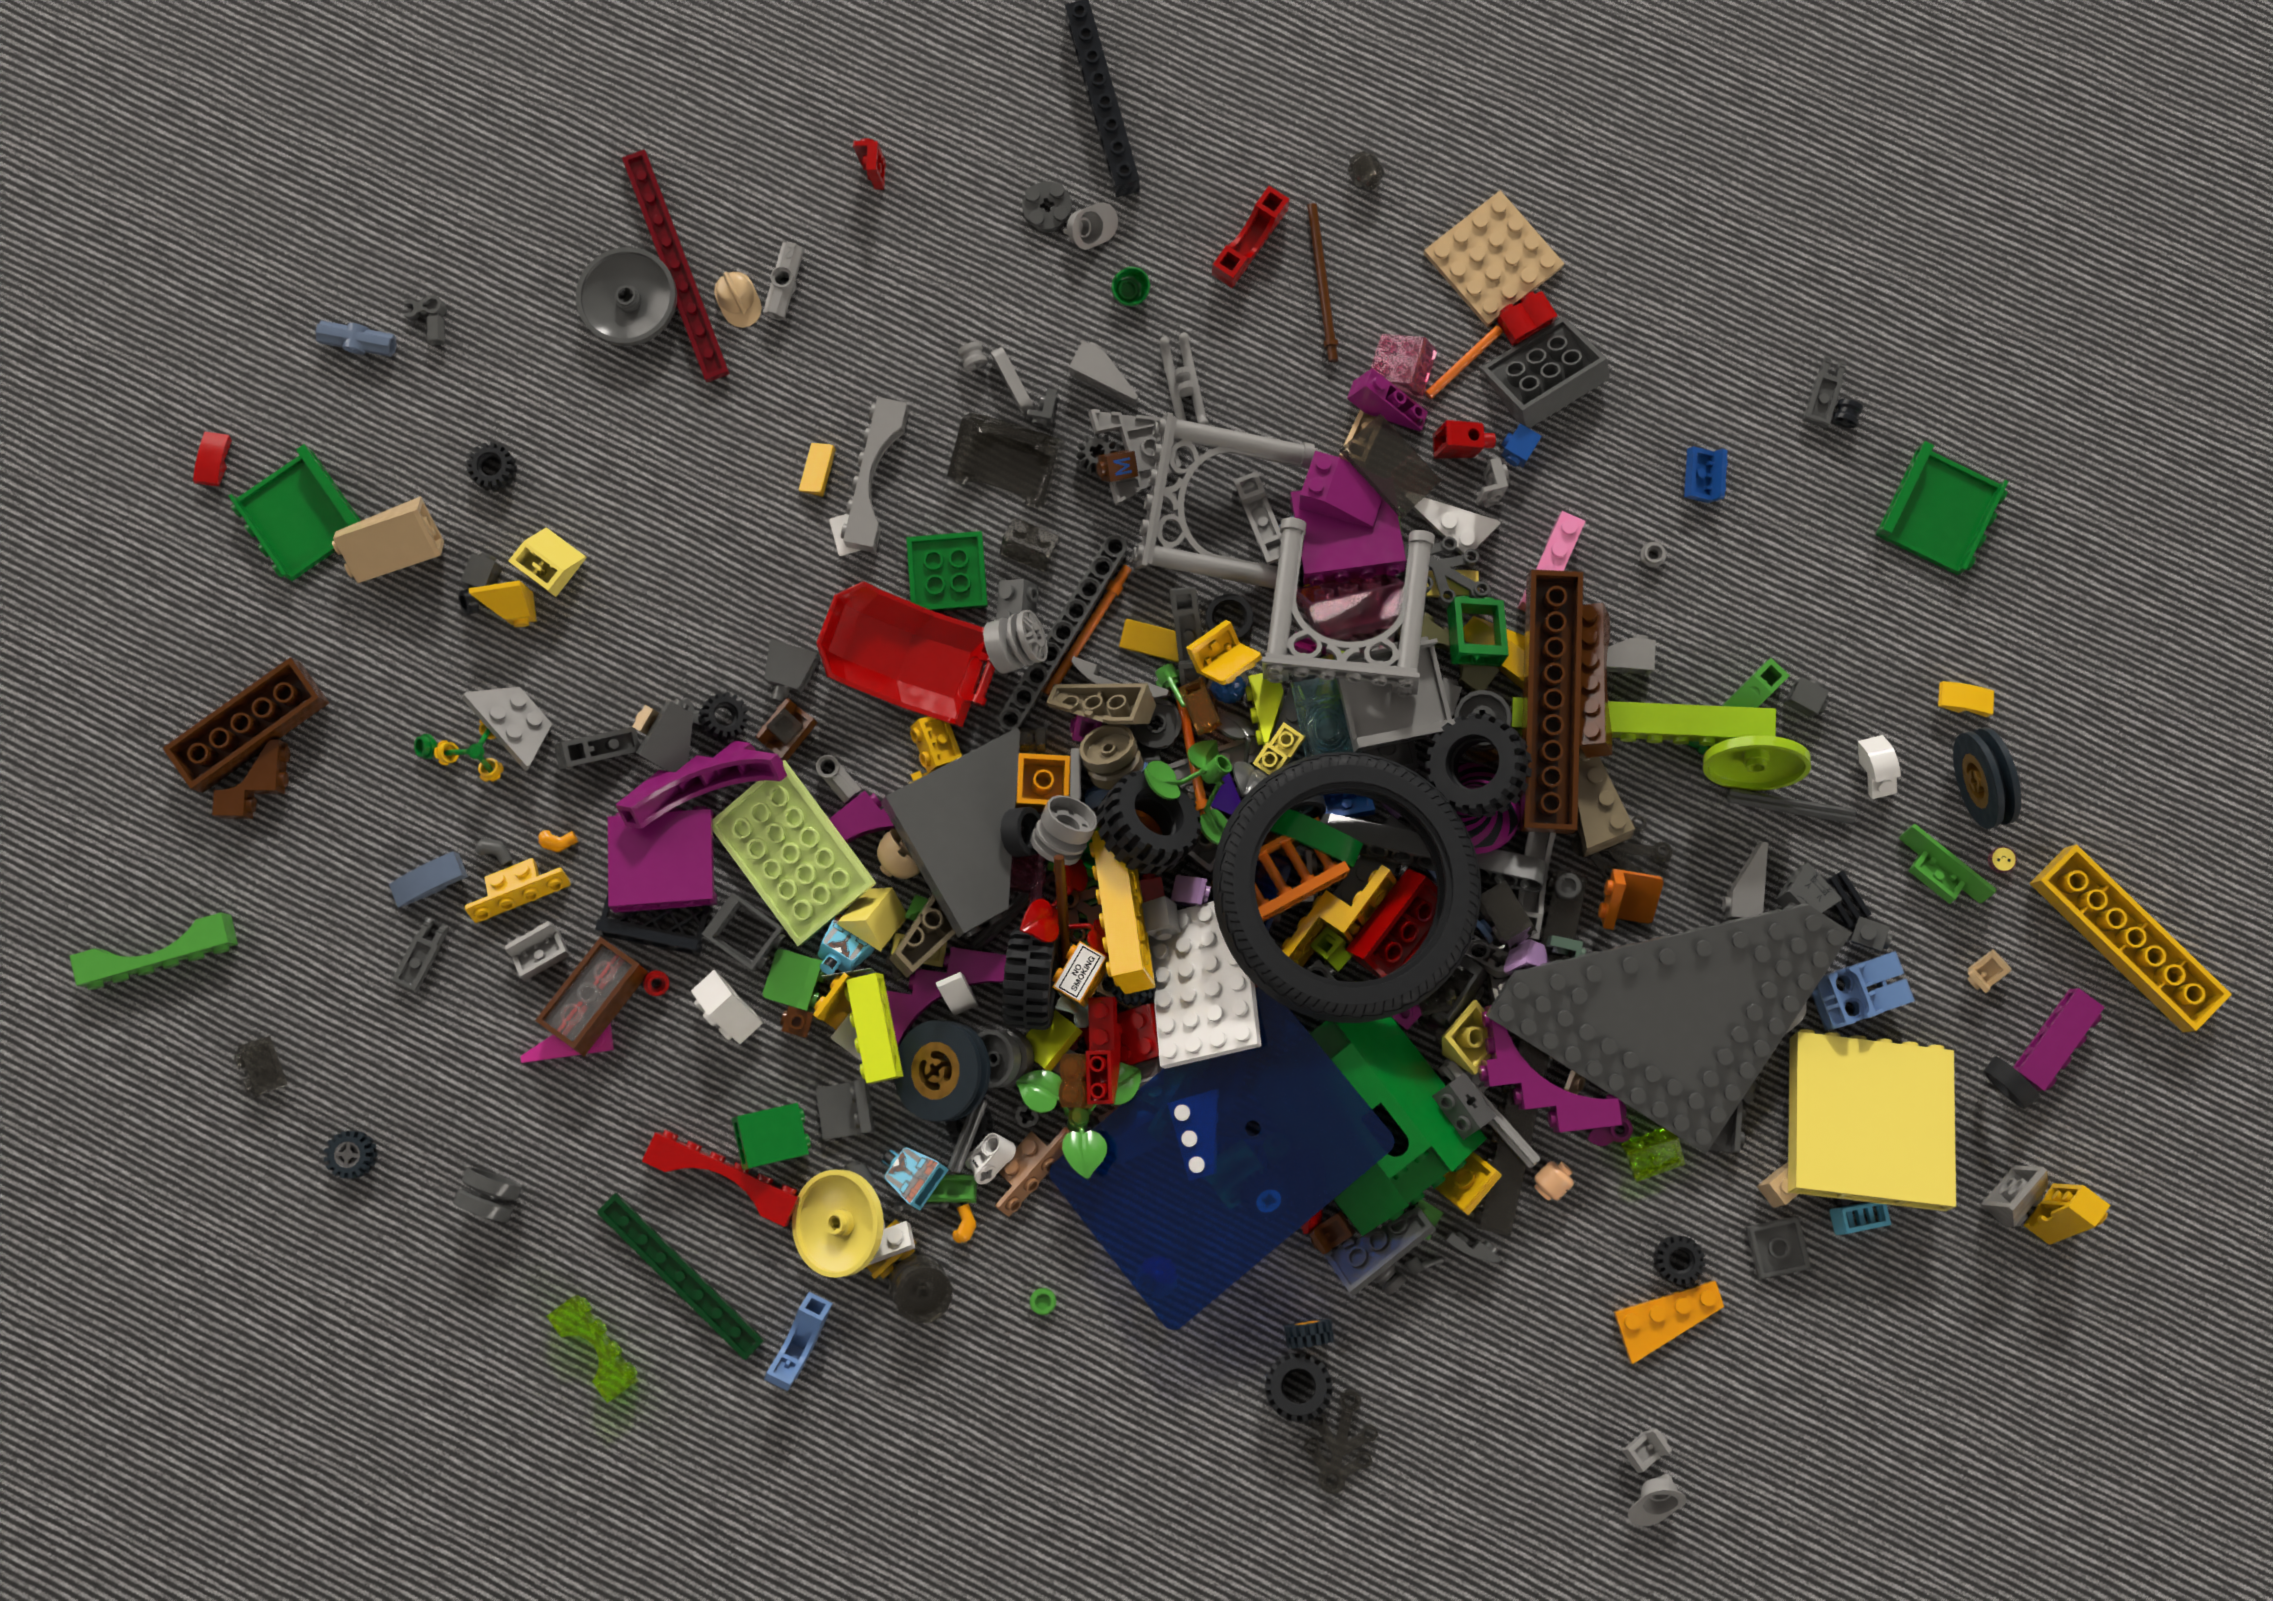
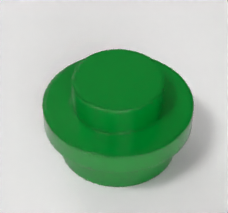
(424, 746)

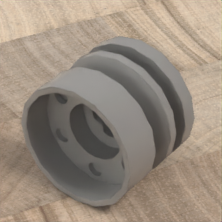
(1015, 641)
(1064, 829)

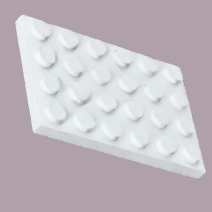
(1201, 993)

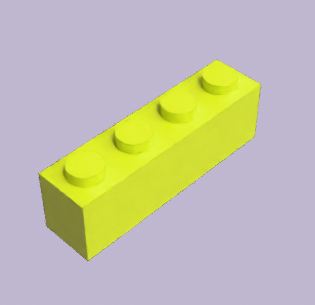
(873, 1028)

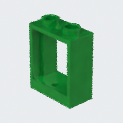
(1477, 653)

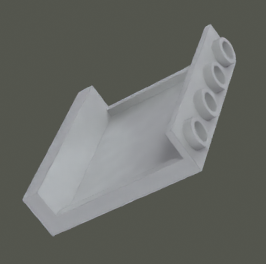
(1382, 717)

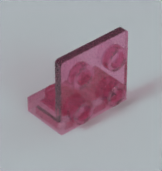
(1405, 361)

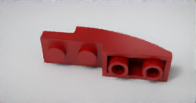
(1104, 1050)

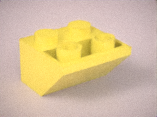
(547, 560)

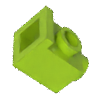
(1331, 948)

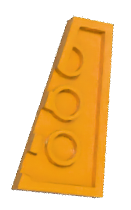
(1659, 1320)

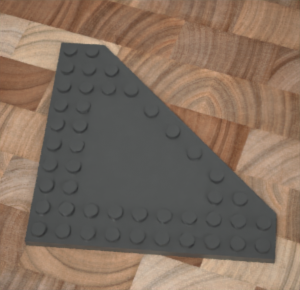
(1677, 1017)

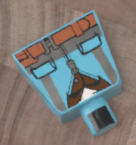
(842, 949)
(913, 1175)

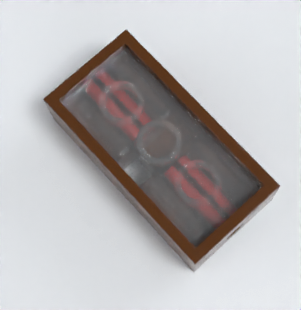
(592, 996)

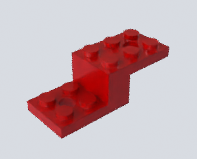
(1138, 1034)

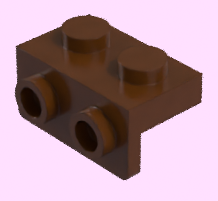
(775, 744)

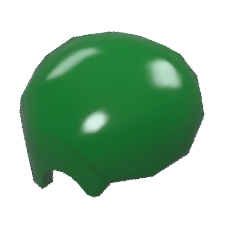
(1130, 286)

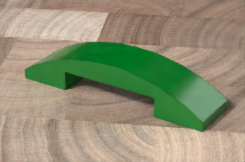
(1318, 836)

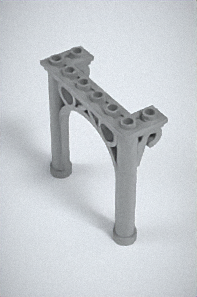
(1223, 441)
(1403, 677)

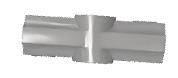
(786, 267)

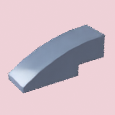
(428, 879)

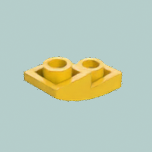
(1966, 697)

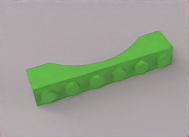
(205, 935)

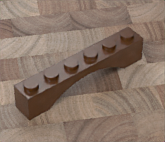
(1594, 708)

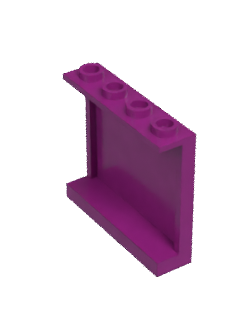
(1346, 550)
(662, 863)

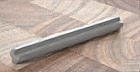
(1500, 1124)

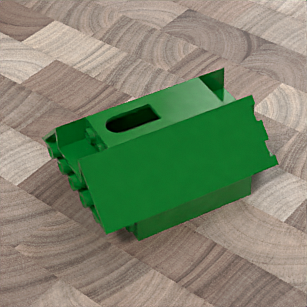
(1392, 1072)

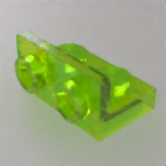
(1653, 1153)

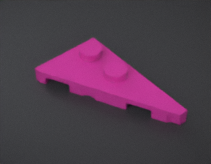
(555, 1048)

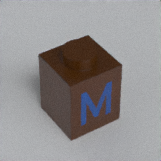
(1117, 466)

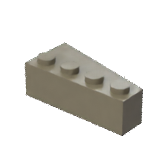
(1600, 810)
(923, 938)

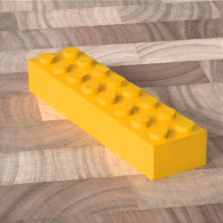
(2130, 939)

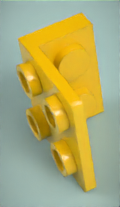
(834, 1007)

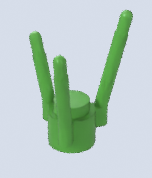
(1169, 678)

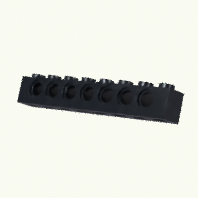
(1102, 98)

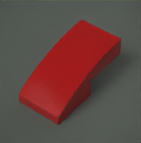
(210, 459)

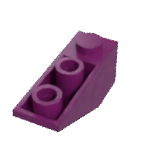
(1378, 396)

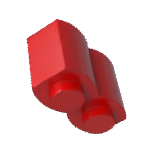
(1526, 317)

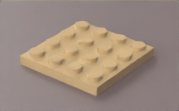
(1493, 258)

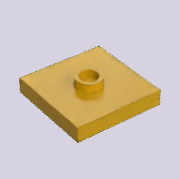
(1470, 1183)

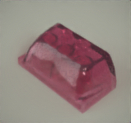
(1352, 605)

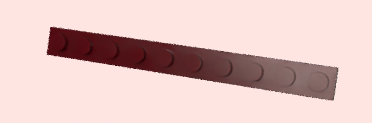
(673, 256)

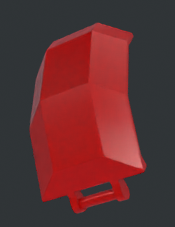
(905, 653)

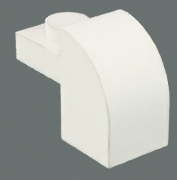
(1881, 765)

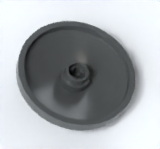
(626, 296)

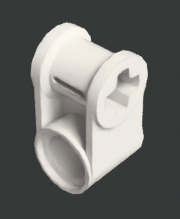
(990, 1156)

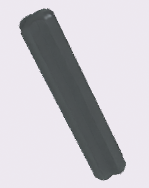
(966, 1138)

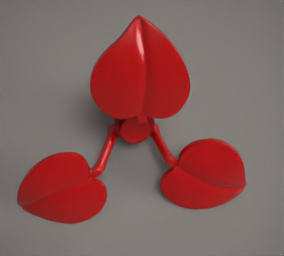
(1042, 917)

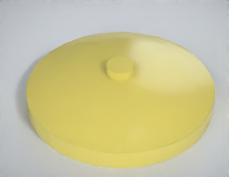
(837, 1223)

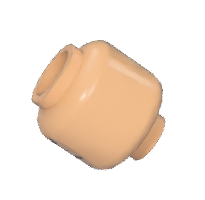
(1554, 1180)

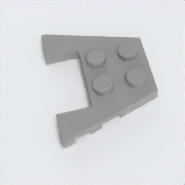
(1137, 437)

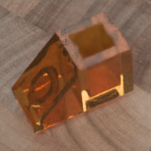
(1201, 706)

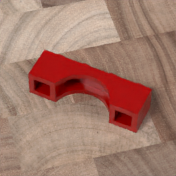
(1260, 225)

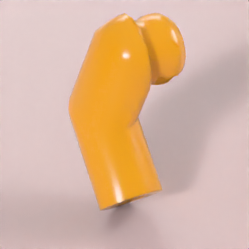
(556, 843)
(966, 1226)

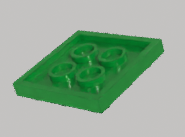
(947, 571)

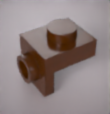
(796, 1021)
(1331, 1232)

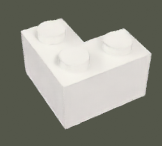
(725, 1007)

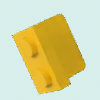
(1221, 655)

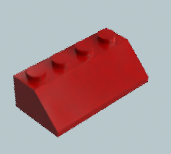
(1396, 925)

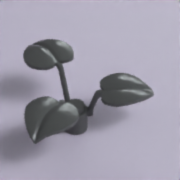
(1245, 774)

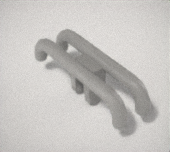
(1183, 380)

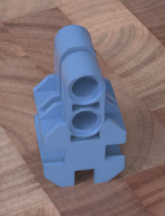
(1866, 1004)

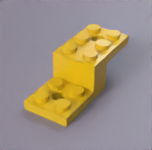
(1338, 916)

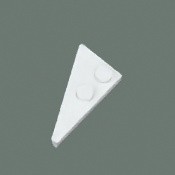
(1465, 526)

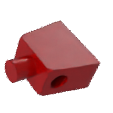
(1461, 439)

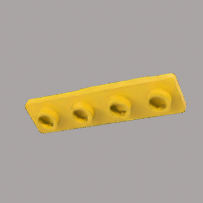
(514, 888)

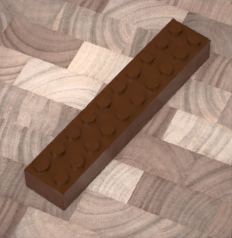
(1552, 700)

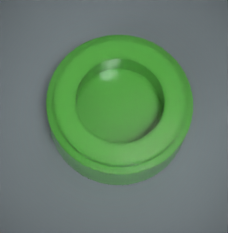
(1043, 1301)

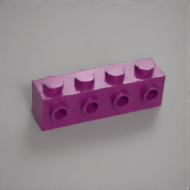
(2058, 1038)

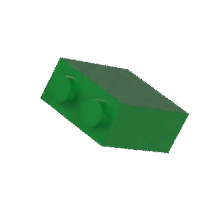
(771, 1136)

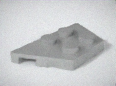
(512, 720)

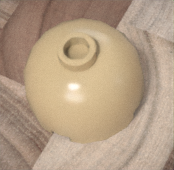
(895, 857)

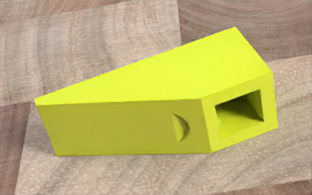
(1267, 705)

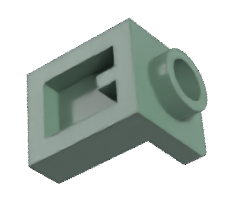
(1564, 945)

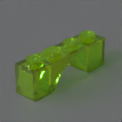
(613, 1373)

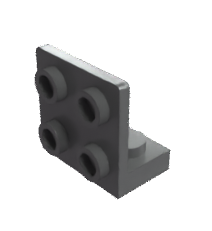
(845, 1109)

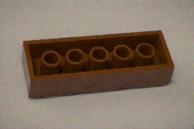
(245, 725)

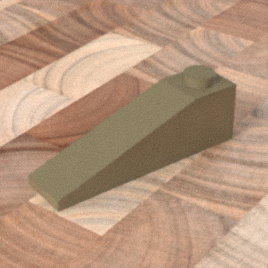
(1105, 702)

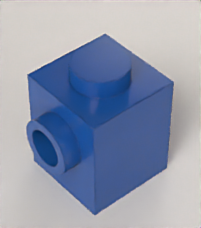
(1519, 445)

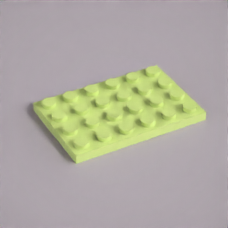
(792, 854)

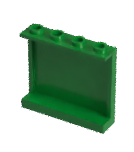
(1941, 510)
(295, 514)

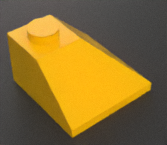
(509, 600)

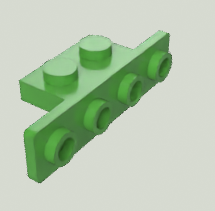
(1942, 869)

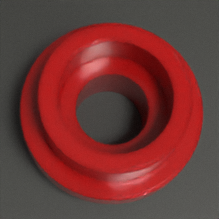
(663, 986)

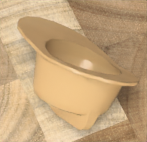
(738, 299)

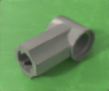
(839, 780)

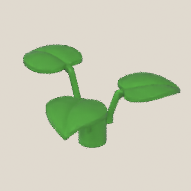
(1211, 767)
(1081, 1150)

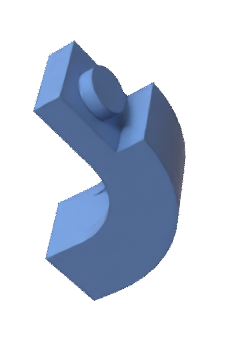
(799, 1342)

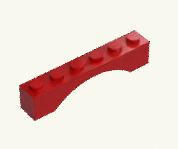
(770, 1200)

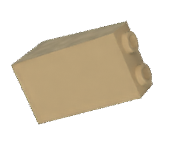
(389, 541)

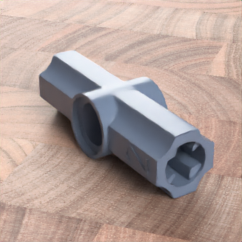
(356, 338)

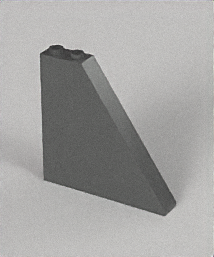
(954, 831)

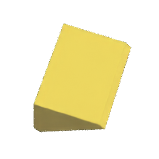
(874, 917)
(1466, 1039)

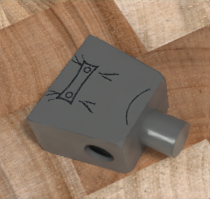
(1807, 887)

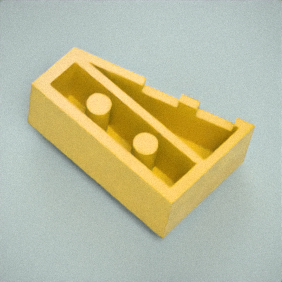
(2066, 1212)

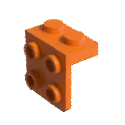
(1630, 897)

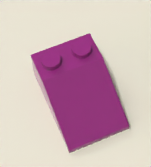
(1339, 491)

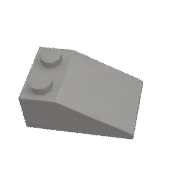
(2017, 1194)

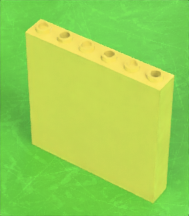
(1871, 1121)

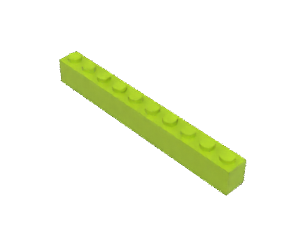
(1677, 722)

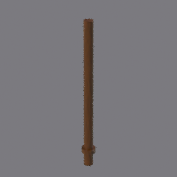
(1331, 343)

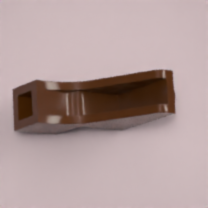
(265, 777)

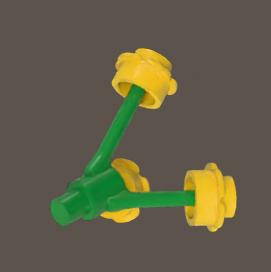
(488, 768)

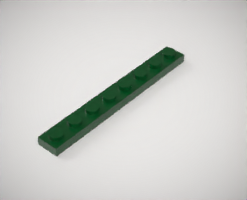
(680, 1276)

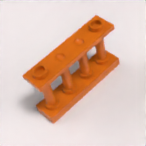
(1309, 884)

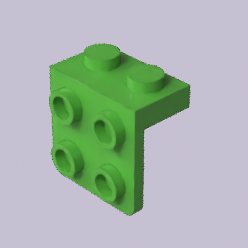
(794, 980)

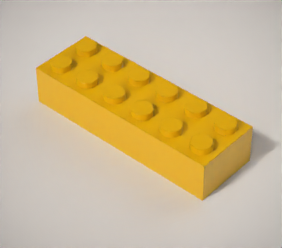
(1123, 920)

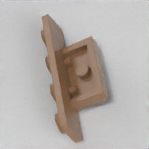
(1028, 1168)

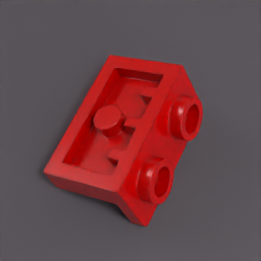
(872, 160)

